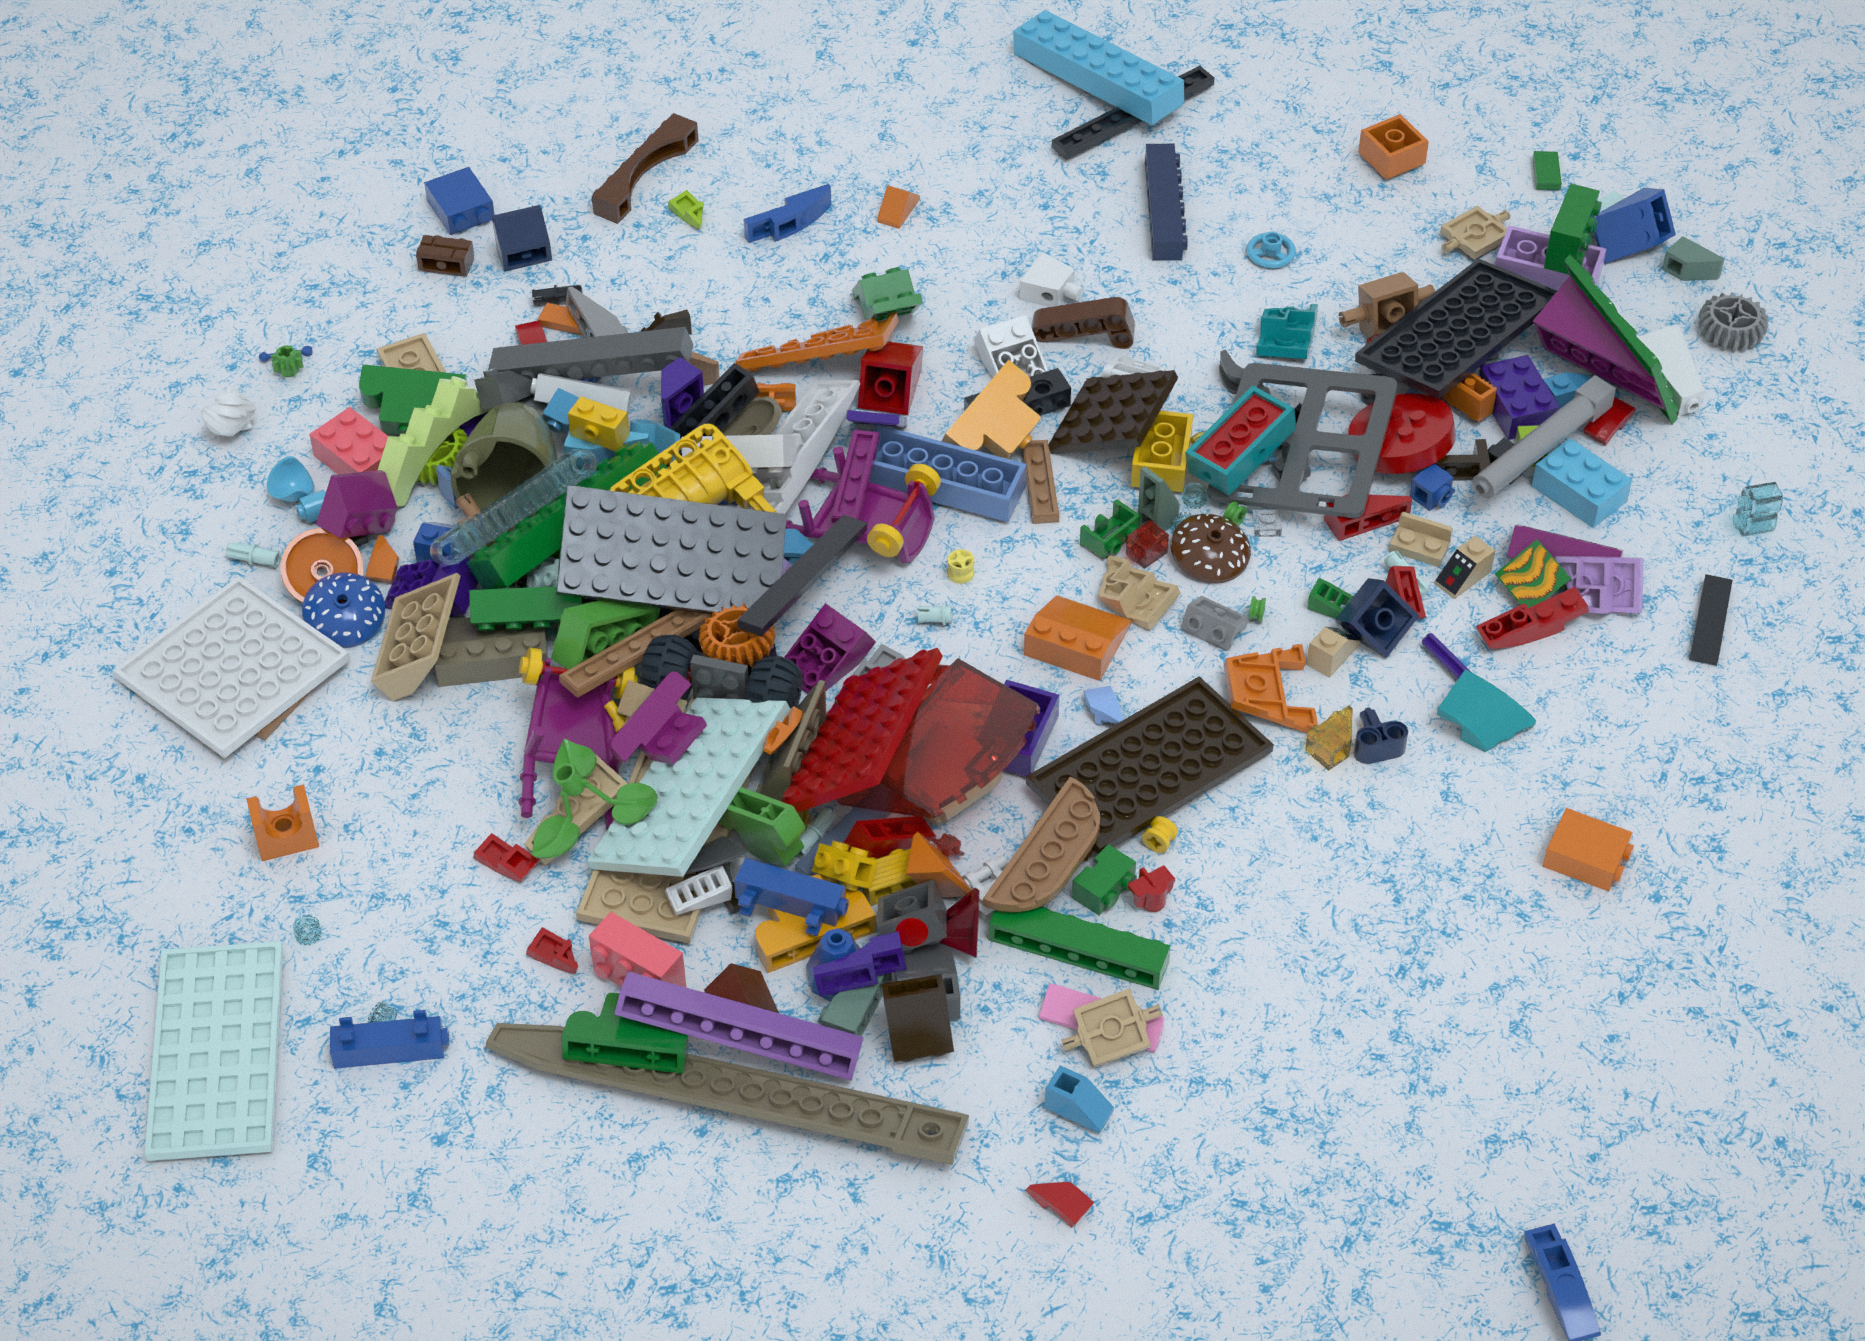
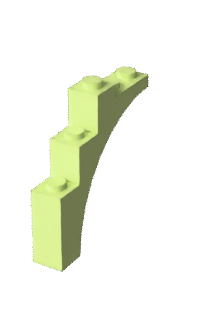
(428, 428)

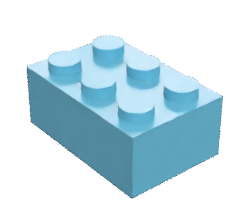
(1581, 483)

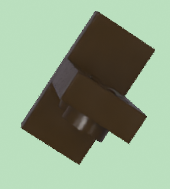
(1466, 466)

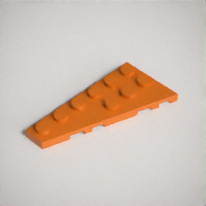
(843, 339)

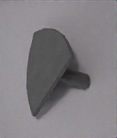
(716, 854)

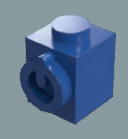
(1432, 487)

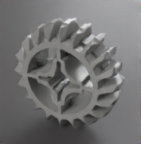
(1733, 322)

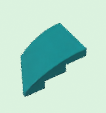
(1287, 332)
(1483, 712)

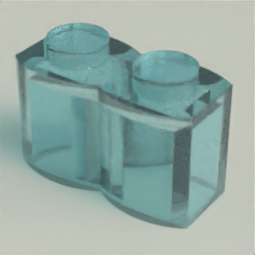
(1758, 509)

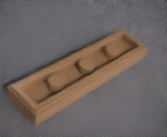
(1040, 482)

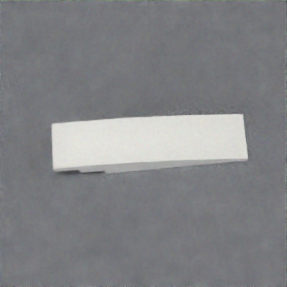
(816, 421)

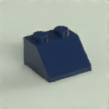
(1377, 616)

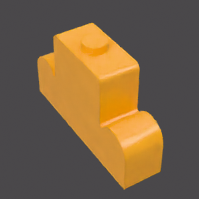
(997, 416)
(785, 939)

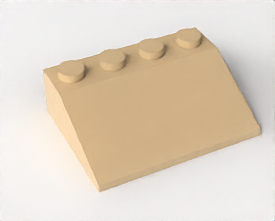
(414, 637)

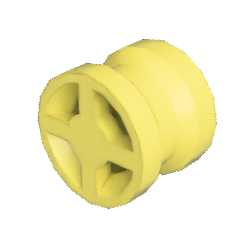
(960, 566)

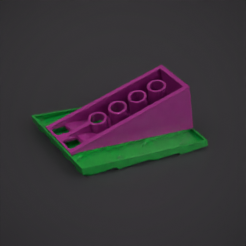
(1591, 334)

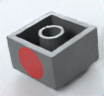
(914, 913)

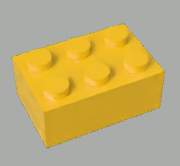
(1165, 450)

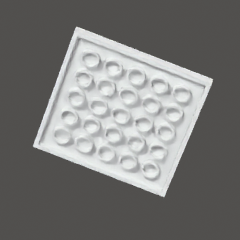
(231, 666)

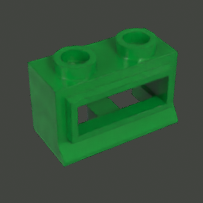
(1123, 520)

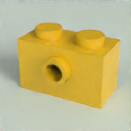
(598, 423)

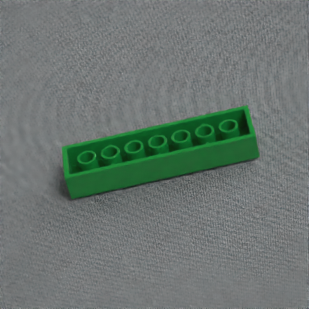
(540, 534)

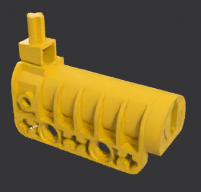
(704, 475)

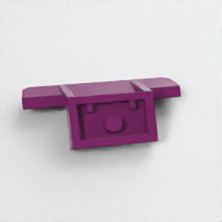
(659, 725)

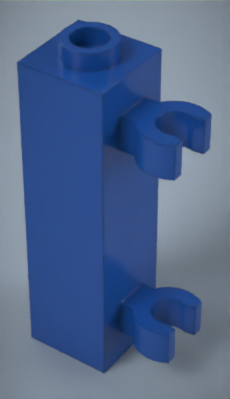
(791, 893)
(387, 1041)

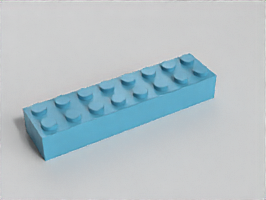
(1099, 67)

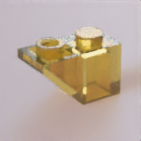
(1332, 739)

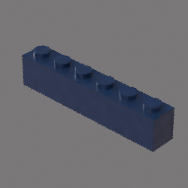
(1164, 202)

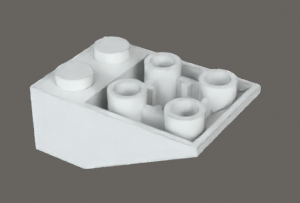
(1013, 342)

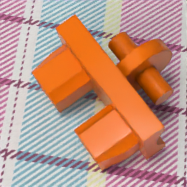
(783, 393)

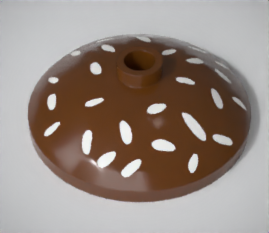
(1207, 557)

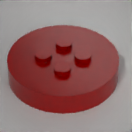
(1416, 436)

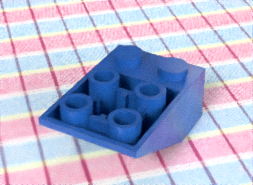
(1634, 224)

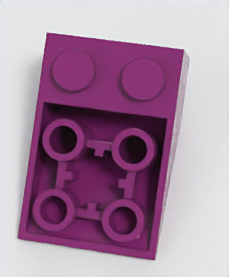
(829, 648)

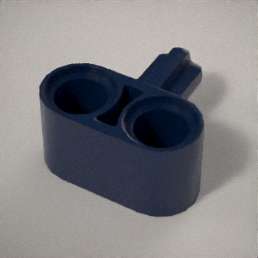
(1379, 740)

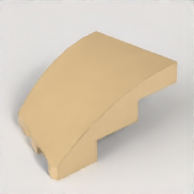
(1135, 593)

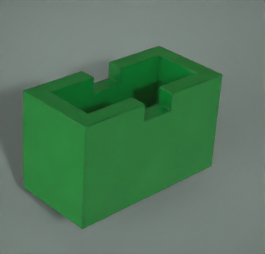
(1103, 884)

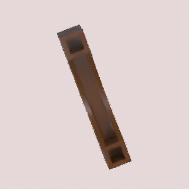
(670, 140)

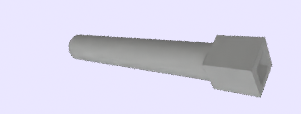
(1588, 403)

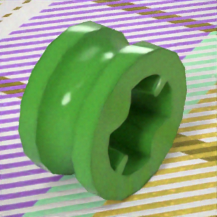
(1235, 513)
(1257, 609)

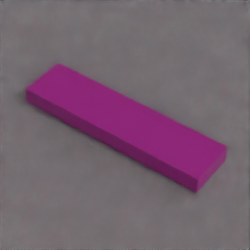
(856, 475)

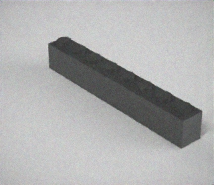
(596, 355)

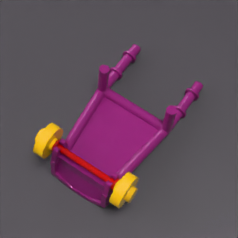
(895, 519)
(562, 716)

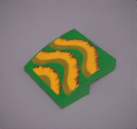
(1533, 575)

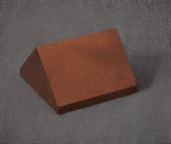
(742, 986)

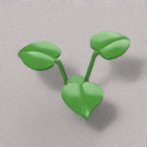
(570, 768)

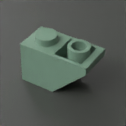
(1692, 262)

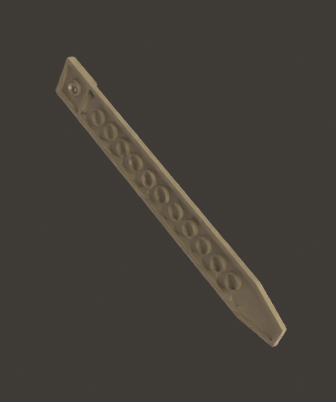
(754, 1094)

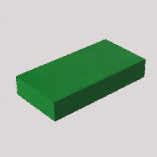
(1547, 170)

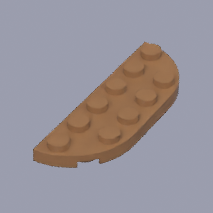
(1048, 853)

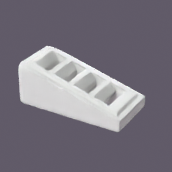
(706, 879)

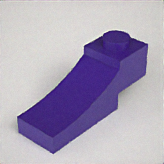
(861, 968)

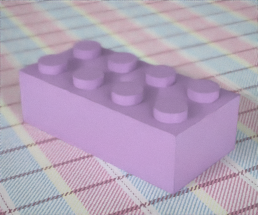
(1525, 255)

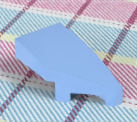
(1103, 705)

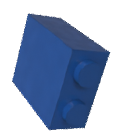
(459, 200)

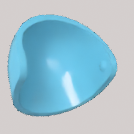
(289, 480)

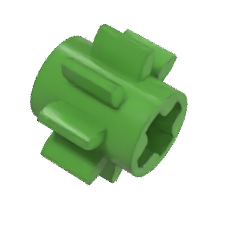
(287, 361)

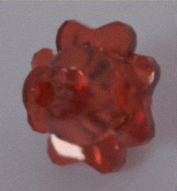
(948, 845)

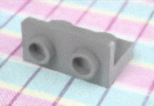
(1213, 622)

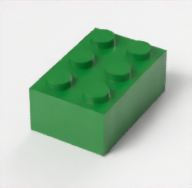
(1572, 227)

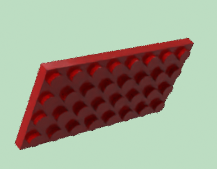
(862, 731)

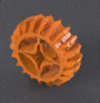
(736, 644)

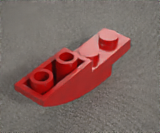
(1531, 624)

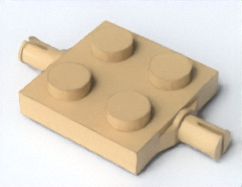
(1474, 232)
(1112, 1028)

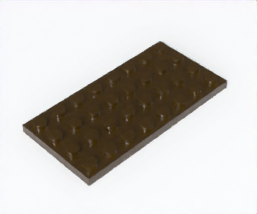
(1156, 760)

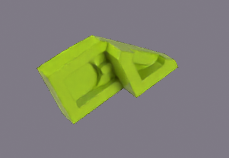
(687, 208)

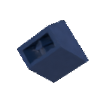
(521, 238)

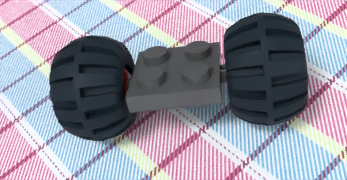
(770, 678)

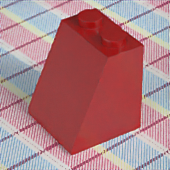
(890, 377)

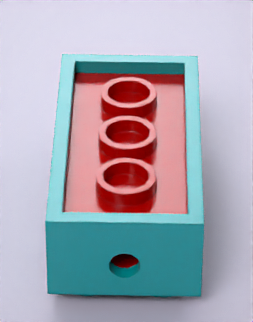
(1241, 440)

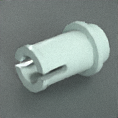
(933, 614)

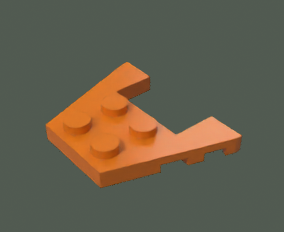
(1257, 686)

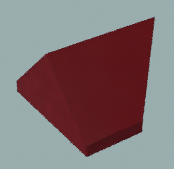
(963, 924)

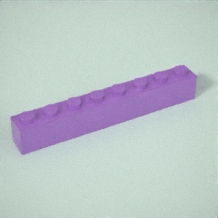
(739, 1025)

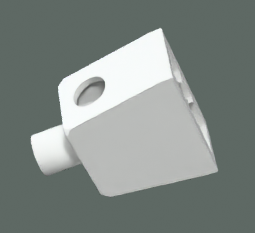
(1049, 282)

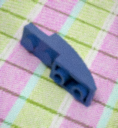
(796, 214)
(1563, 1282)

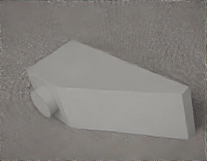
(591, 317)

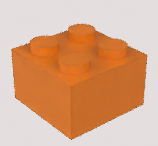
(1393, 146)

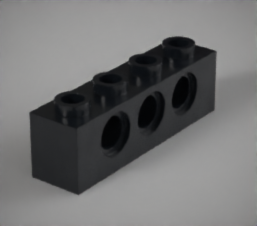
(1047, 393)
(720, 402)

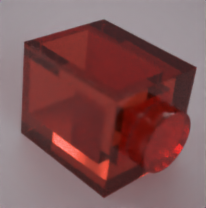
(1147, 544)

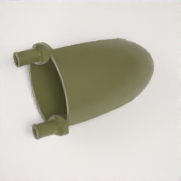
(502, 453)

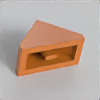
(896, 206)

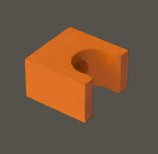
(283, 830)

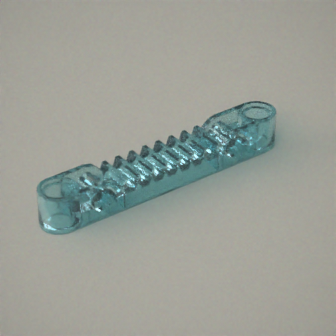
(513, 507)

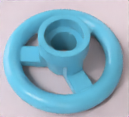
(1271, 247)

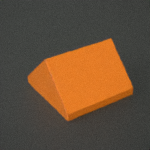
(929, 863)

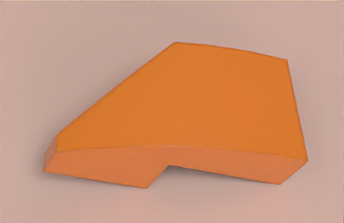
(383, 562)
(782, 730)

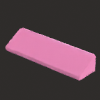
(1061, 1001)

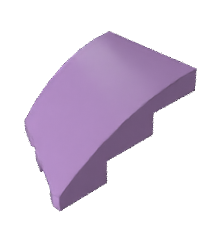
(1606, 582)

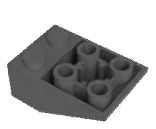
(934, 960)

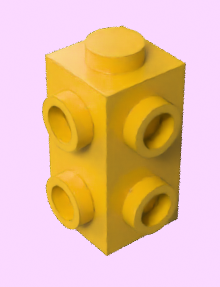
(849, 867)

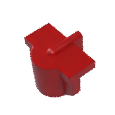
(1152, 888)

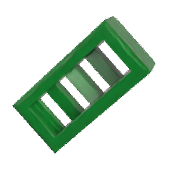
(1322, 594)

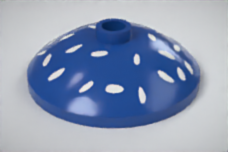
(349, 622)

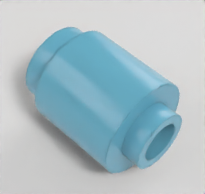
(310, 506)

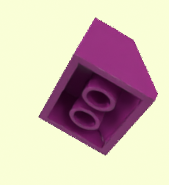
(358, 504)

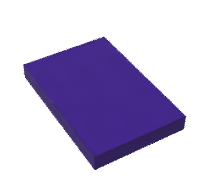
(876, 418)

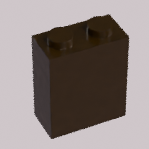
(917, 1018)

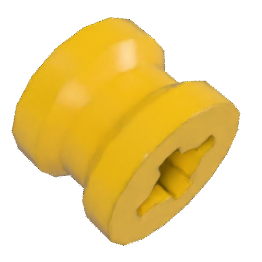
(1159, 834)

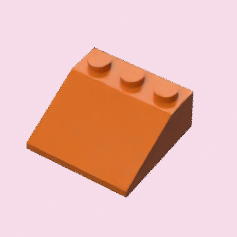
(1075, 637)

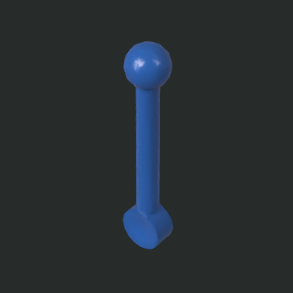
(306, 351)

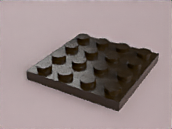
(1113, 412)

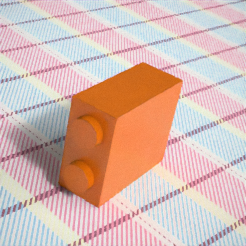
(1588, 850)

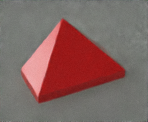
(1404, 583)

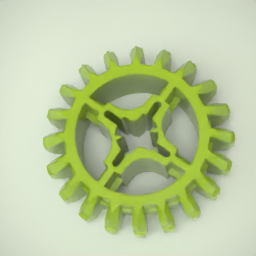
(443, 455)

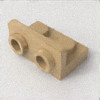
(1421, 539)

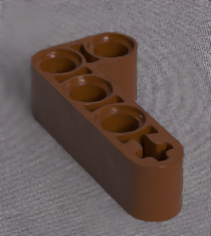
(1085, 319)

